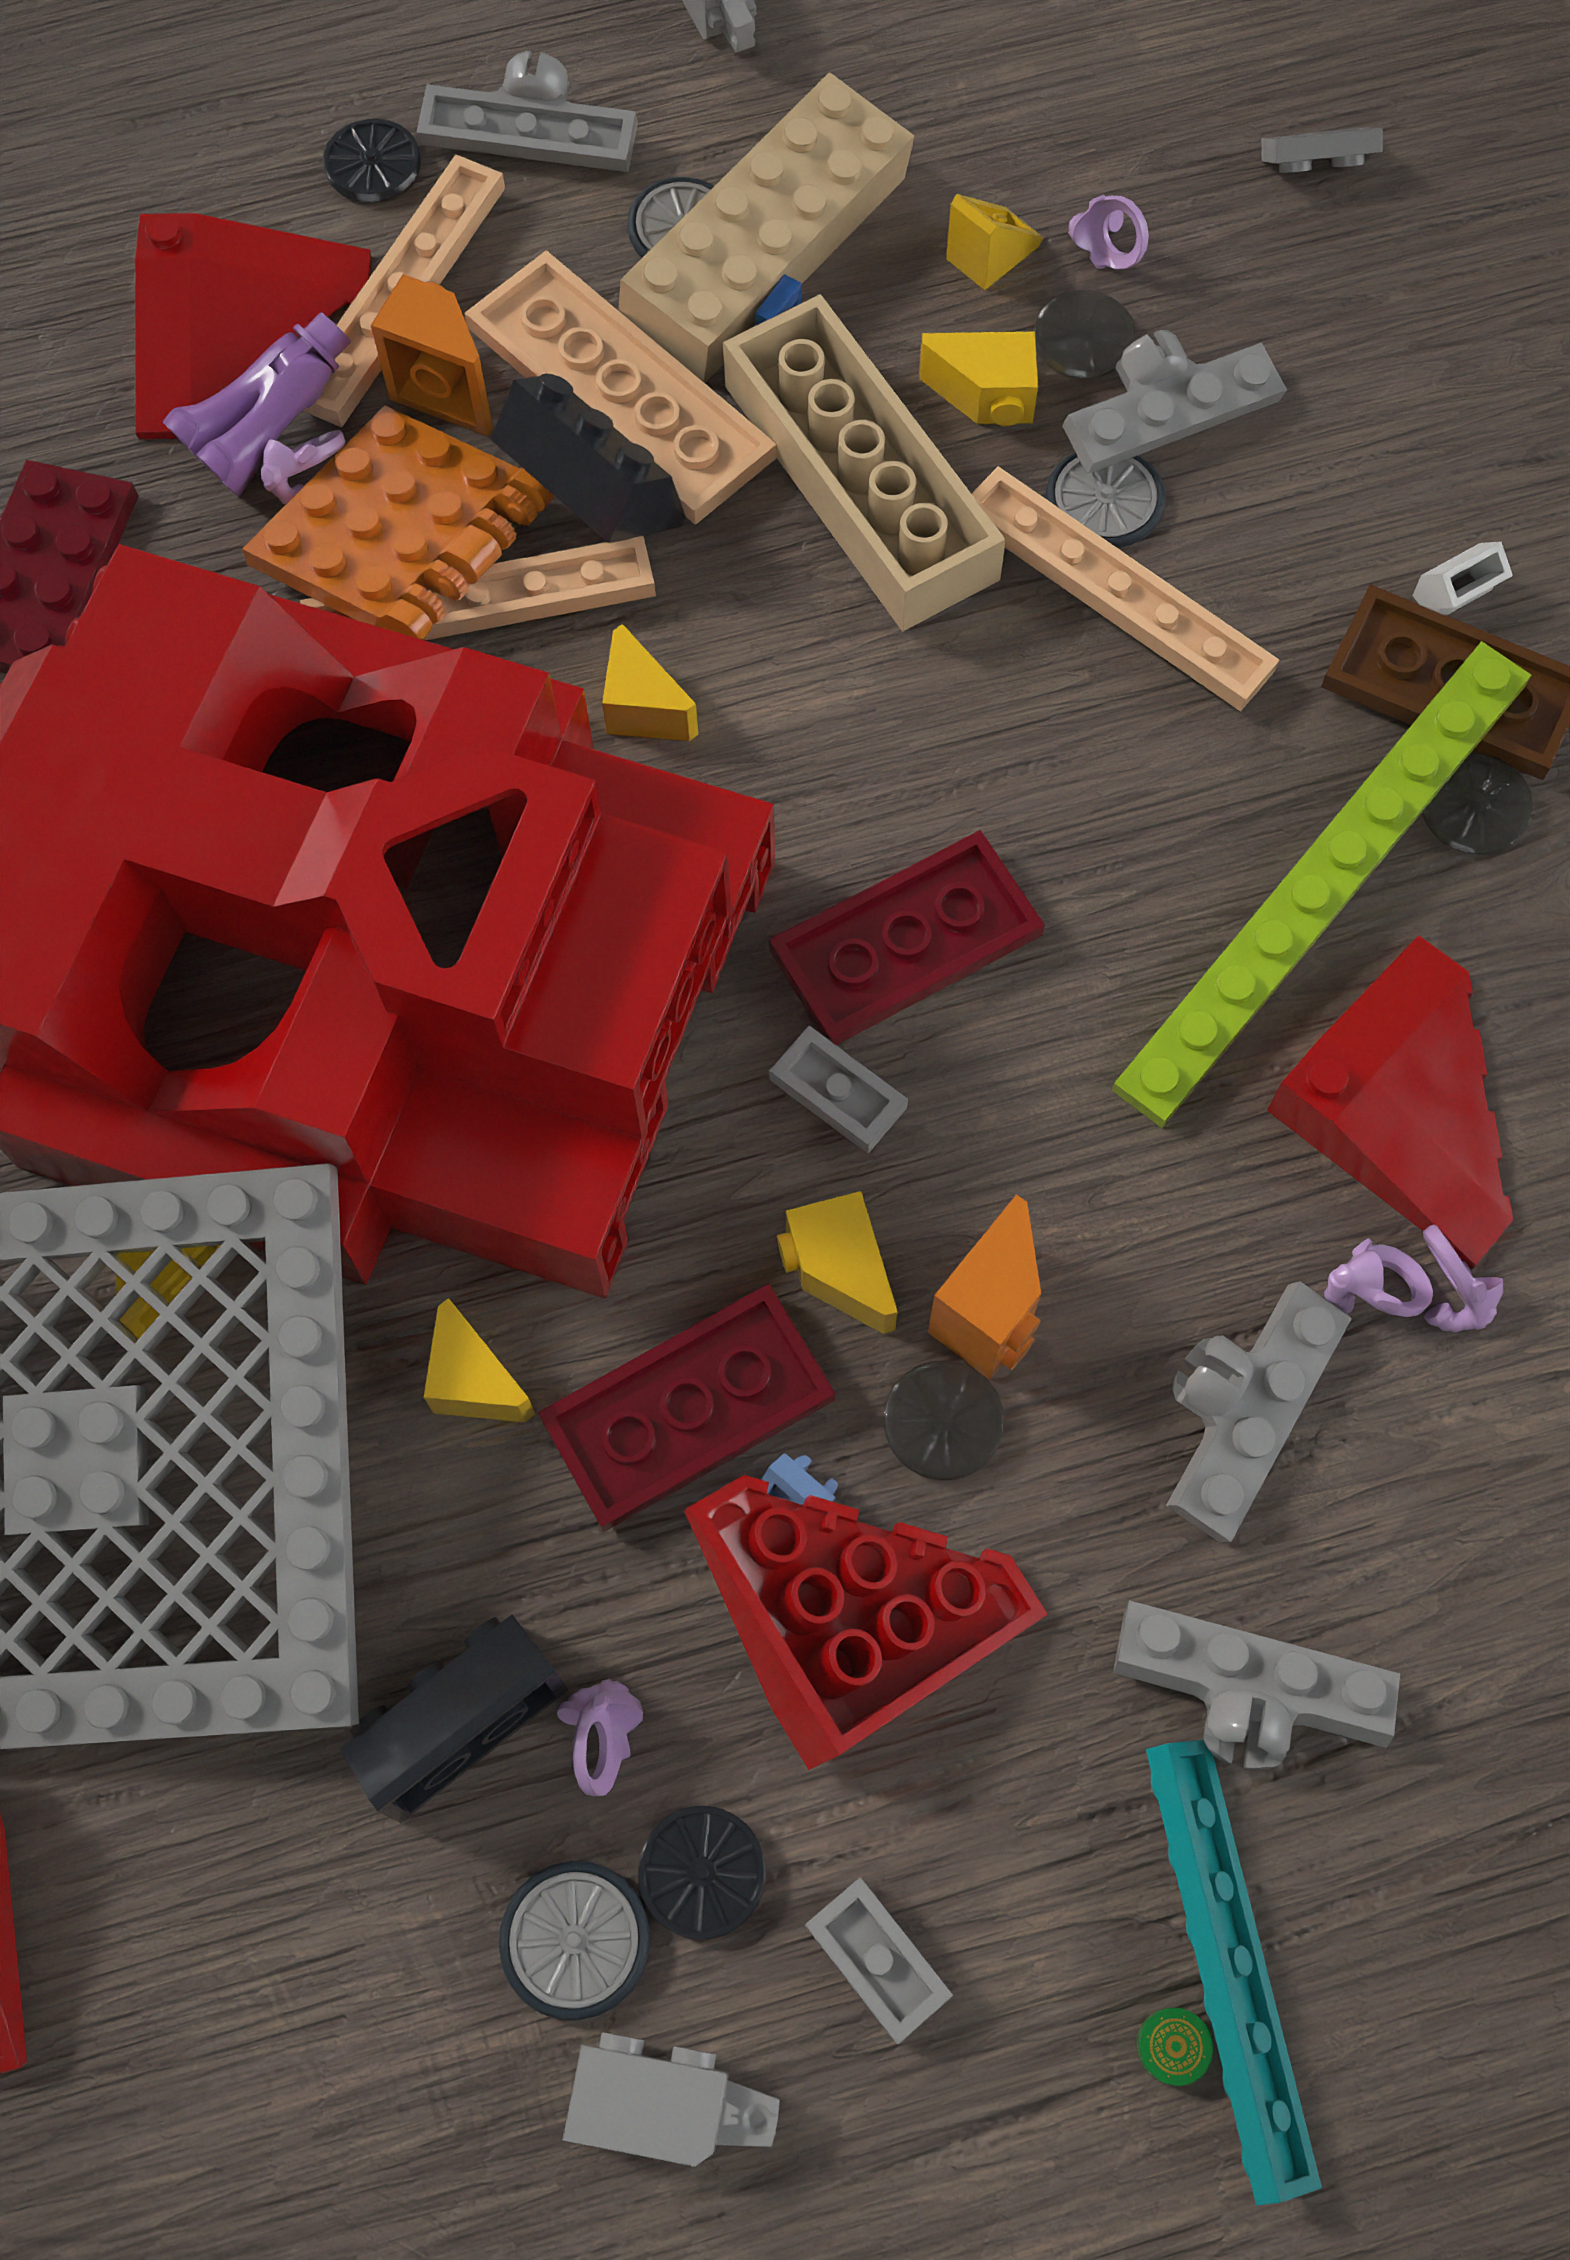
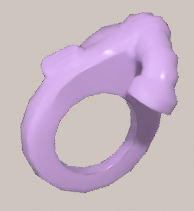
(1105, 214)
(283, 462)
(1365, 1278)
(1478, 1294)
(614, 1715)

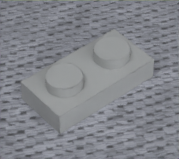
(1343, 146)
(838, 1089)
(878, 1960)

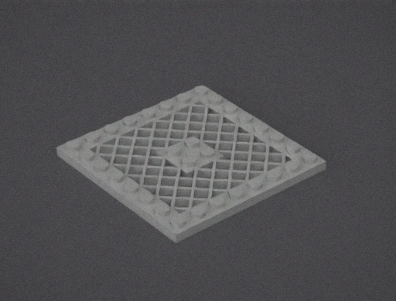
(84, 1460)

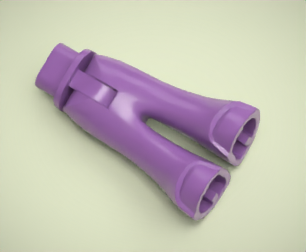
(238, 421)

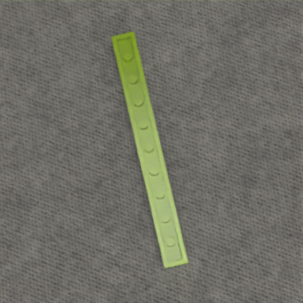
(1319, 885)

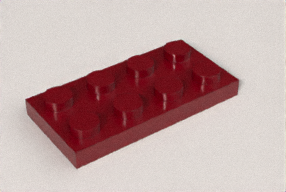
(51, 546)
(906, 938)
(686, 1407)

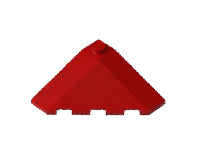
(219, 298)
(1404, 1101)
(848, 1614)

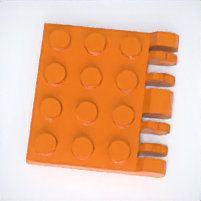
(394, 518)

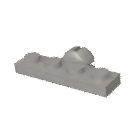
(528, 120)
(1170, 399)
(1250, 1406)
(1256, 1684)

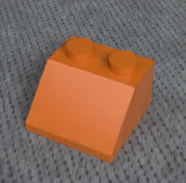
(431, 355)
(992, 1296)

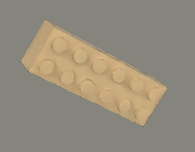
(765, 219)
(863, 462)

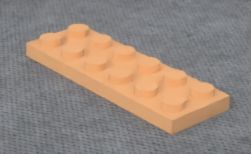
(562, 327)

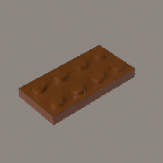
(1406, 653)

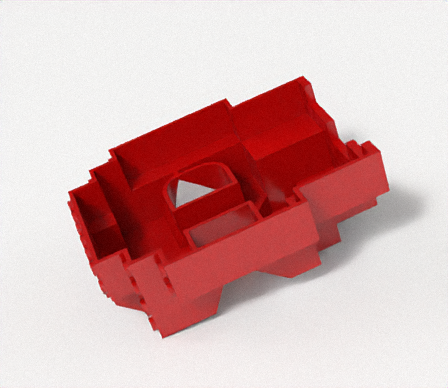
(456, 1101)

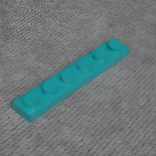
(1233, 1973)

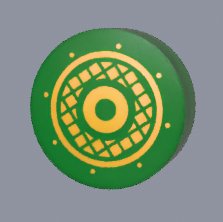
(1174, 2046)

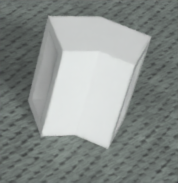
(1484, 562)

